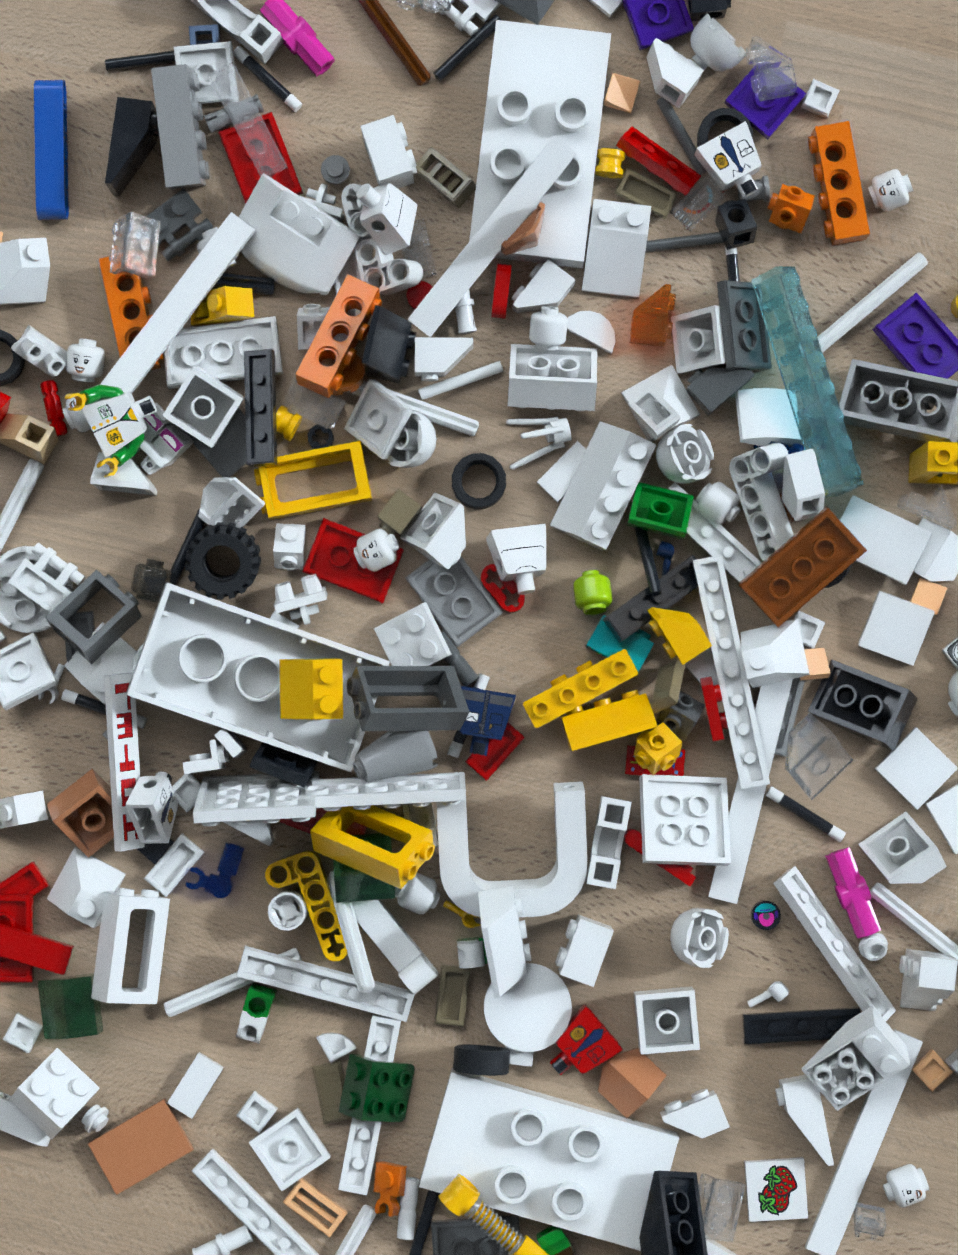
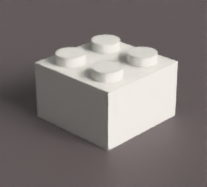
(386, 149)
(203, 406)
(585, 950)
(666, 1020)
(54, 1093)

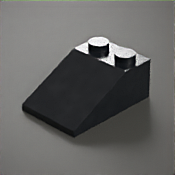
(131, 141)
(388, 346)
(863, 704)
(673, 1216)

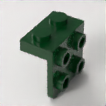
(376, 1089)

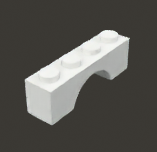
(244, 26)

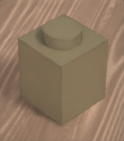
(398, 513)

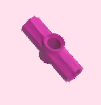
(298, 36)
(853, 892)

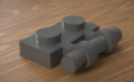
(174, 215)

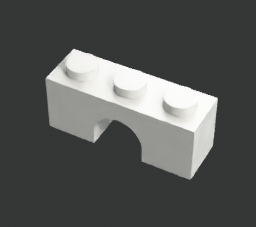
(608, 842)

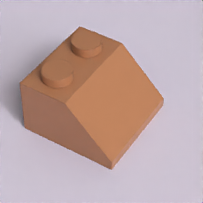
(85, 813)

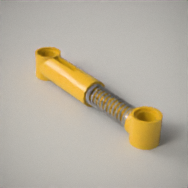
(463, 1199)

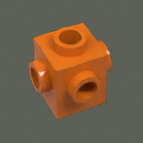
(790, 208)

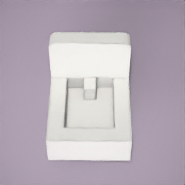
(289, 546)

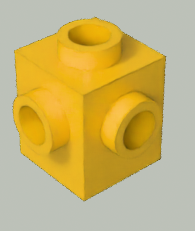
(657, 749)

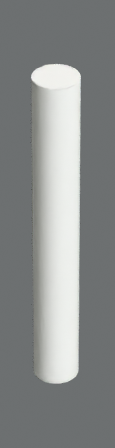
(460, 380)

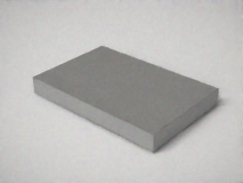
(455, 598)

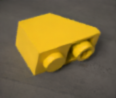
(224, 306)
(681, 634)

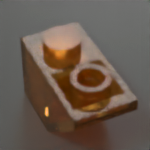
(650, 319)

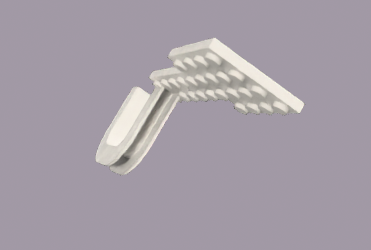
(271, 799)

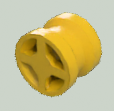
(609, 163)
(287, 423)

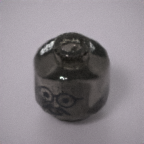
(150, 580)

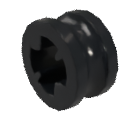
(312, 432)

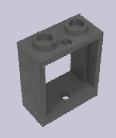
(110, 632)

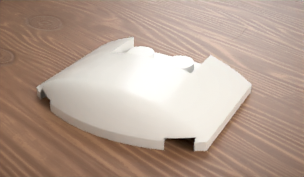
(295, 239)

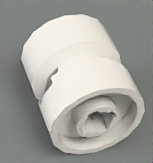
(287, 910)

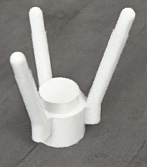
(555, 430)

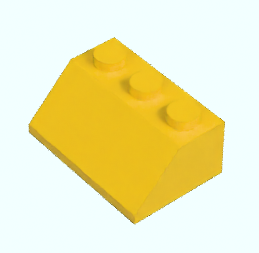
(608, 720)

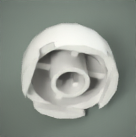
(714, 46)
(415, 442)
(684, 454)
(699, 937)

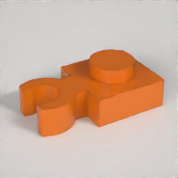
(390, 1184)

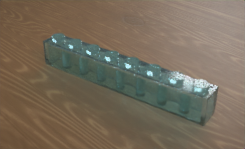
(807, 378)

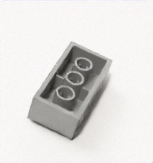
(179, 126)
(895, 386)

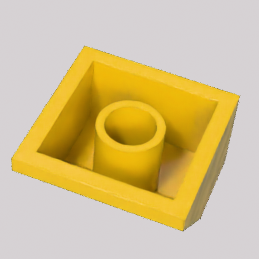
(311, 688)

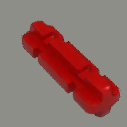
(53, 406)

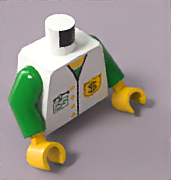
(114, 421)

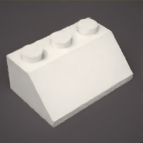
(552, 378)
(503, 937)

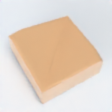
(621, 93)

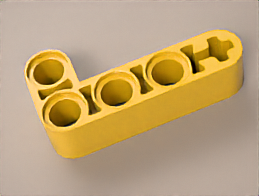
(314, 906)

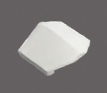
(228, 501)
(940, 555)

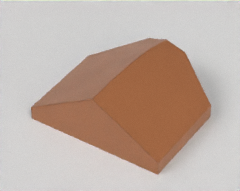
(527, 234)
(629, 1080)

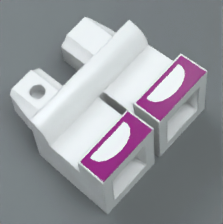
(162, 442)

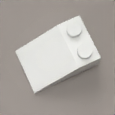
(616, 248)

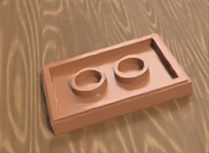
(140, 1146)

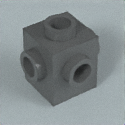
(682, 716)

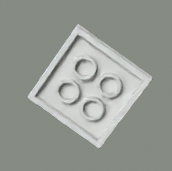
(684, 820)

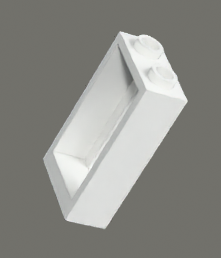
(113, 942)

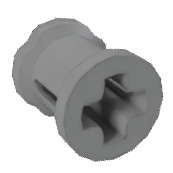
(763, 190)

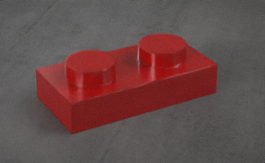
(711, 696)

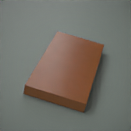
(802, 566)

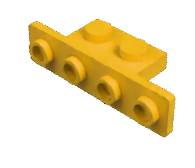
(580, 688)

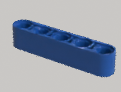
(51, 149)

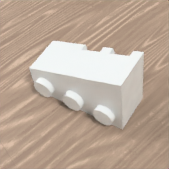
(926, 979)

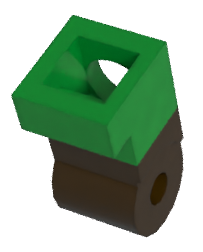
(555, 1241)

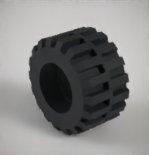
(215, 583)

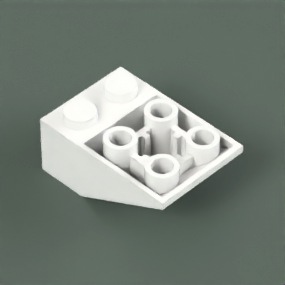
(857, 1059)

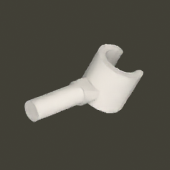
(59, 670)
(776, 989)

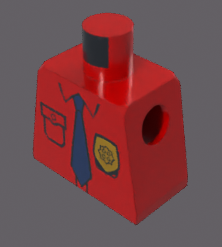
(584, 1043)

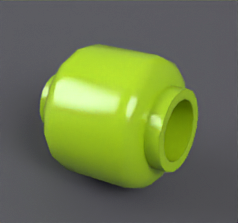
(592, 592)

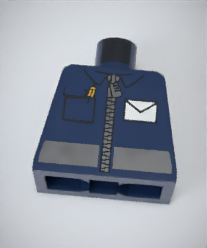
(486, 717)

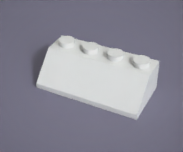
(603, 485)

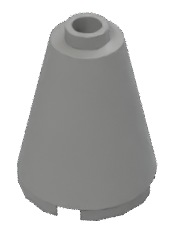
(396, 755)

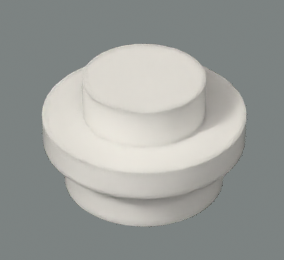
(873, 947)
(95, 1118)

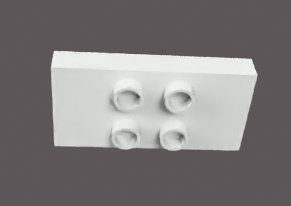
(541, 87)
(225, 672)
(547, 1157)

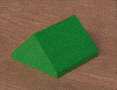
(660, 510)

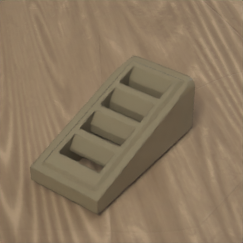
(458, 190)

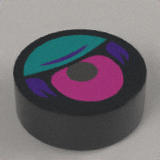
(765, 915)

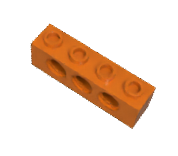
(839, 139)
(351, 295)
(121, 301)

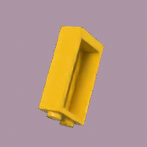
(307, 460)
(932, 460)
(392, 868)

